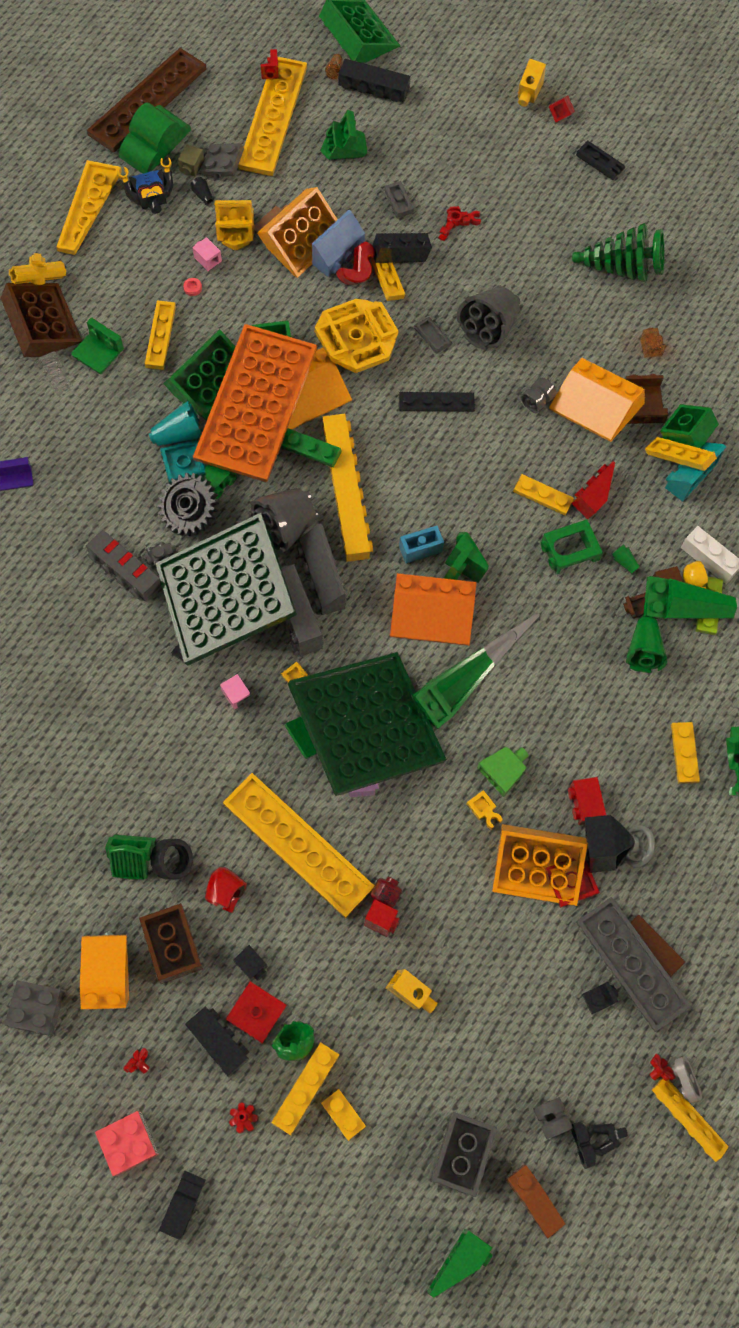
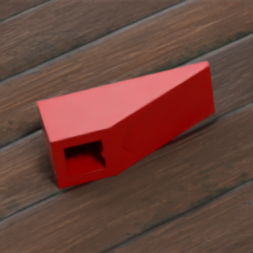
(596, 494)

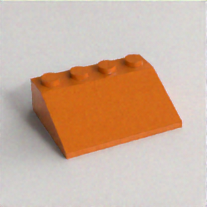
(433, 609)

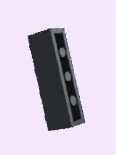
(374, 80)

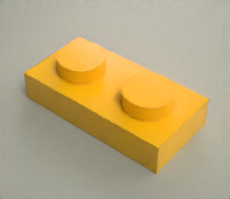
(343, 1114)

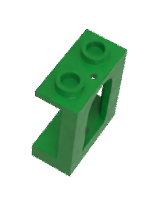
(557, 561)

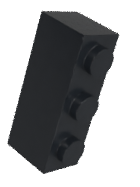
(401, 247)
(218, 1041)

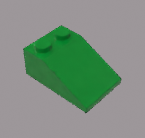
(464, 1259)

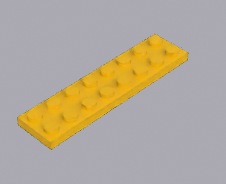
(272, 118)
(298, 845)

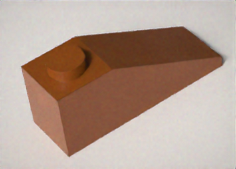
(535, 1200)

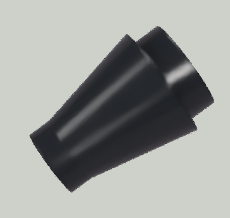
(202, 190)

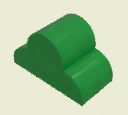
(151, 137)

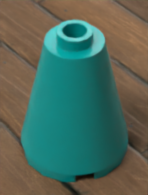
(177, 426)

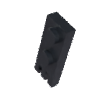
(600, 160)

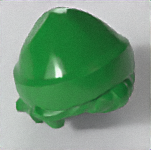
(294, 1041)

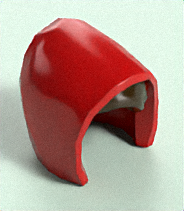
(225, 888)

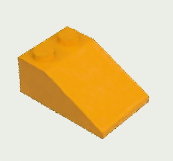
(104, 972)

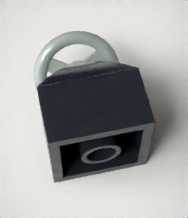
(612, 843)

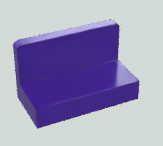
(15, 474)

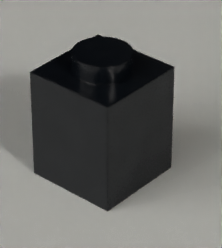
(251, 964)

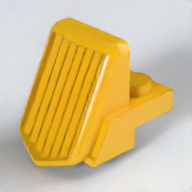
(234, 223)

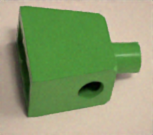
(504, 768)

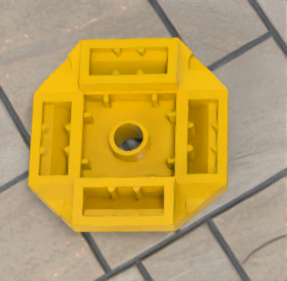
(357, 334)

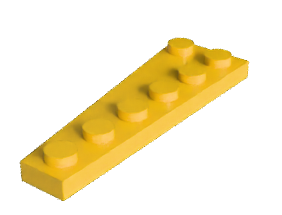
(88, 200)

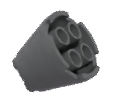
(488, 317)
(286, 516)

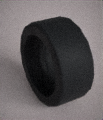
(185, 858)

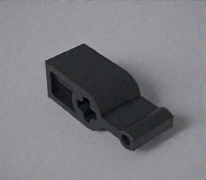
(182, 1205)

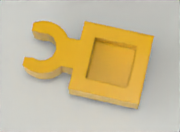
(482, 807)

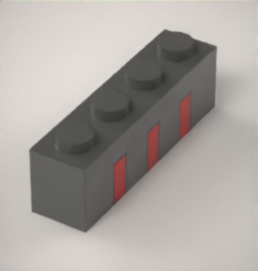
(123, 565)

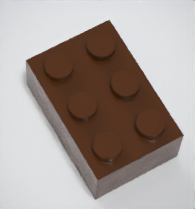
(171, 943)

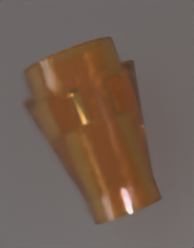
(334, 66)

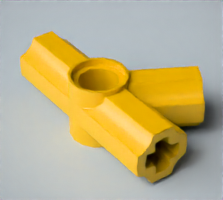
(37, 271)

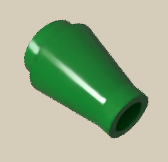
(626, 559)

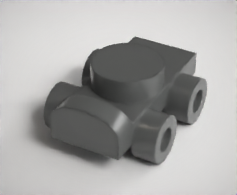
(158, 553)

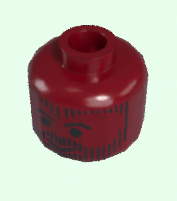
(386, 891)

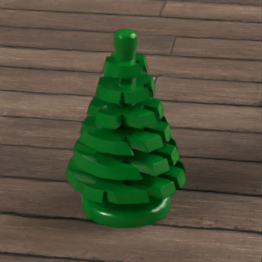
(628, 253)

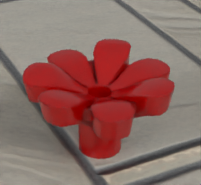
(137, 1062)
(661, 1069)
(248, 1118)

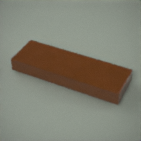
(659, 947)

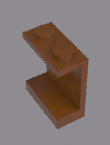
(653, 408)

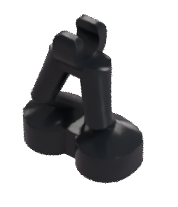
(588, 1152)

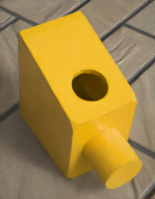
(529, 87)
(403, 986)

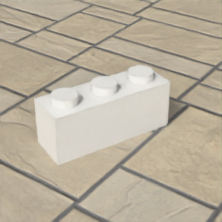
(711, 554)

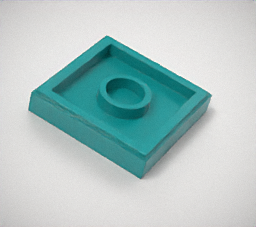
(179, 460)

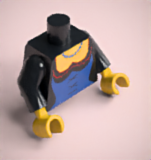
(149, 188)

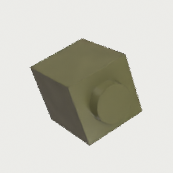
(190, 160)

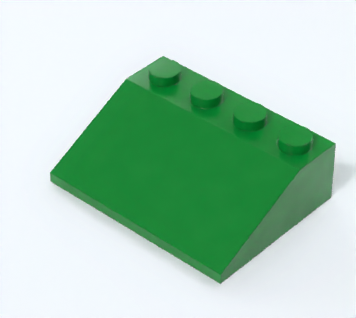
(357, 29)
(202, 374)

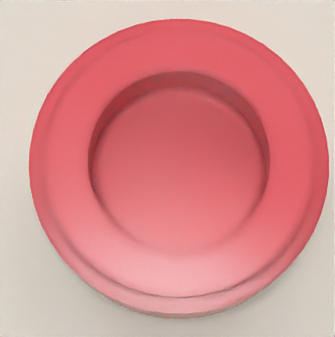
(192, 287)

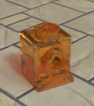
(652, 343)

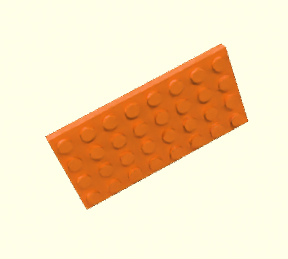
(255, 403)

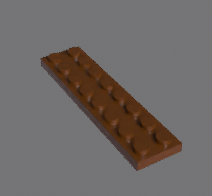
(157, 88)

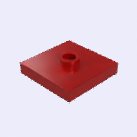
(256, 1012)

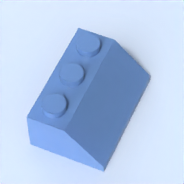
(337, 244)

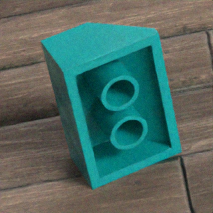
(687, 478)

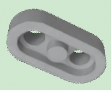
(690, 1087)

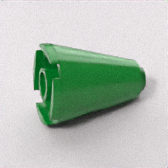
(646, 647)

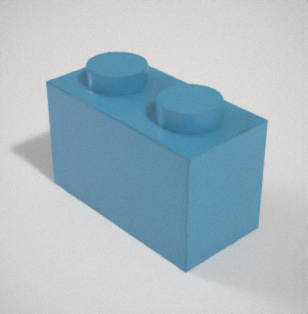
(421, 544)

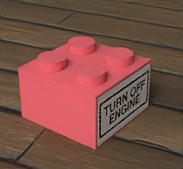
(126, 1143)

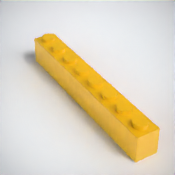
(346, 490)

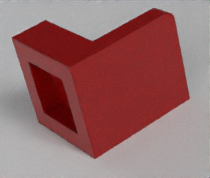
(561, 108)

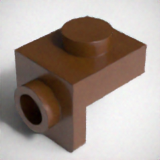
(635, 605)

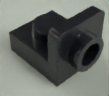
(600, 997)

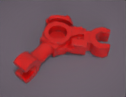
(456, 218)

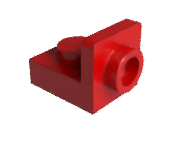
(270, 69)

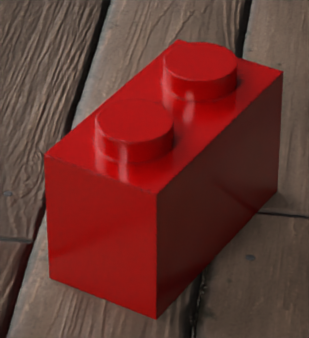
(586, 798)
(382, 918)

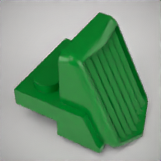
(344, 140)
(466, 559)
(129, 856)

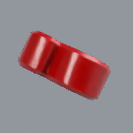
(361, 268)

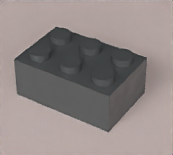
(463, 1154)

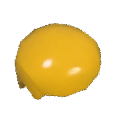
(695, 574)

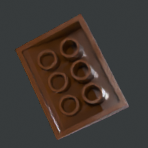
(39, 318)

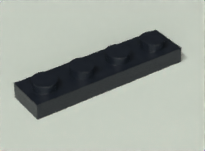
(437, 401)

